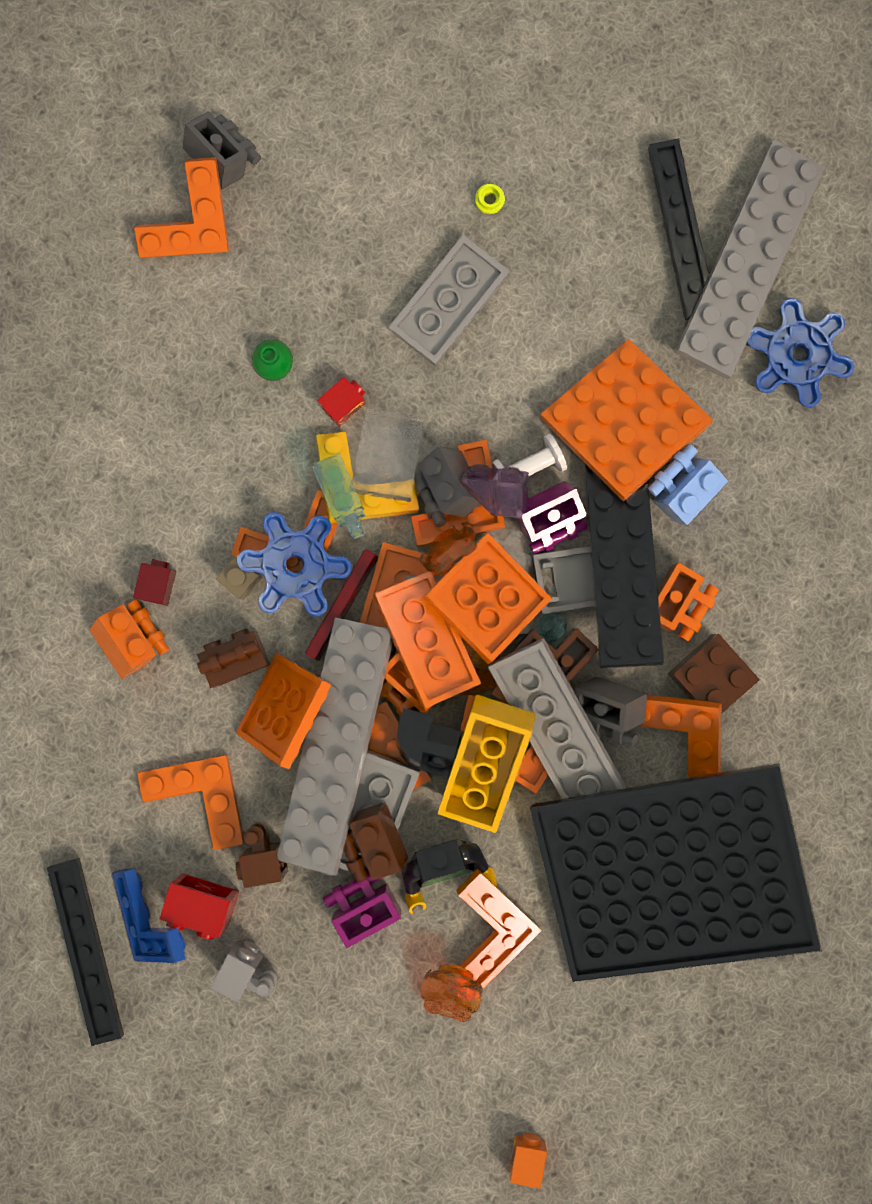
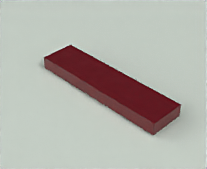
(342, 603)

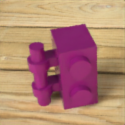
(549, 512)
(366, 914)

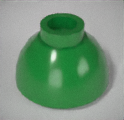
(272, 359)

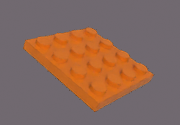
(626, 419)

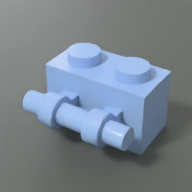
(686, 485)

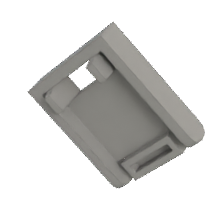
(572, 578)

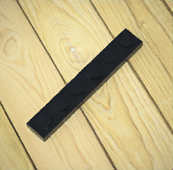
(679, 221)
(85, 951)

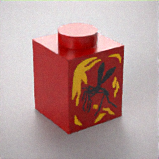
(342, 400)

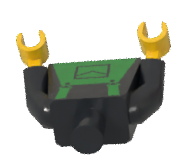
(440, 864)

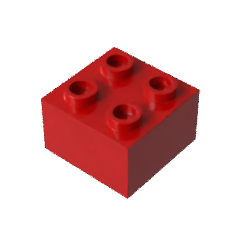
(198, 906)

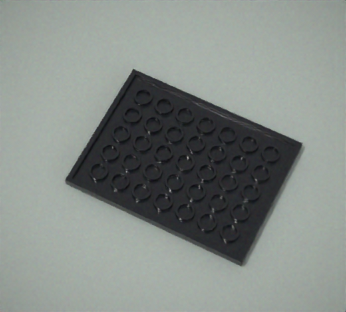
(677, 874)

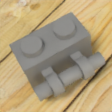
(241, 973)

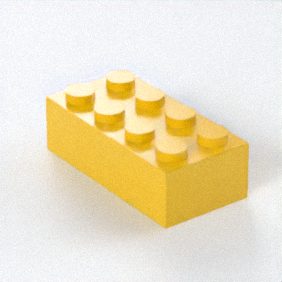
(486, 763)

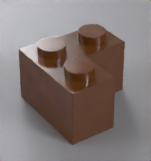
(570, 653)

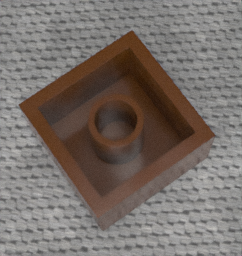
(714, 673)

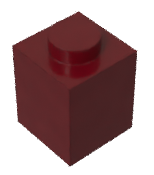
(155, 582)

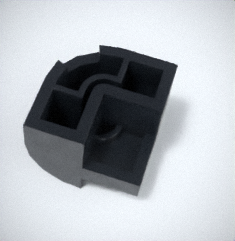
(426, 744)

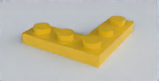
(373, 506)

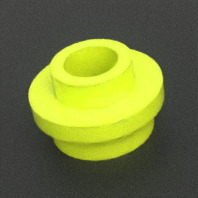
(489, 189)

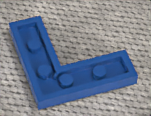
(146, 943)

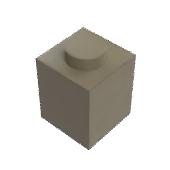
(238, 581)

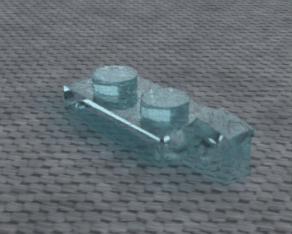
(340, 493)

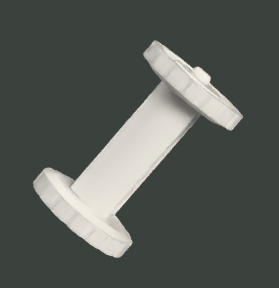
(550, 455)

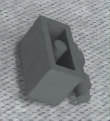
(220, 139)
(441, 485)
(612, 709)

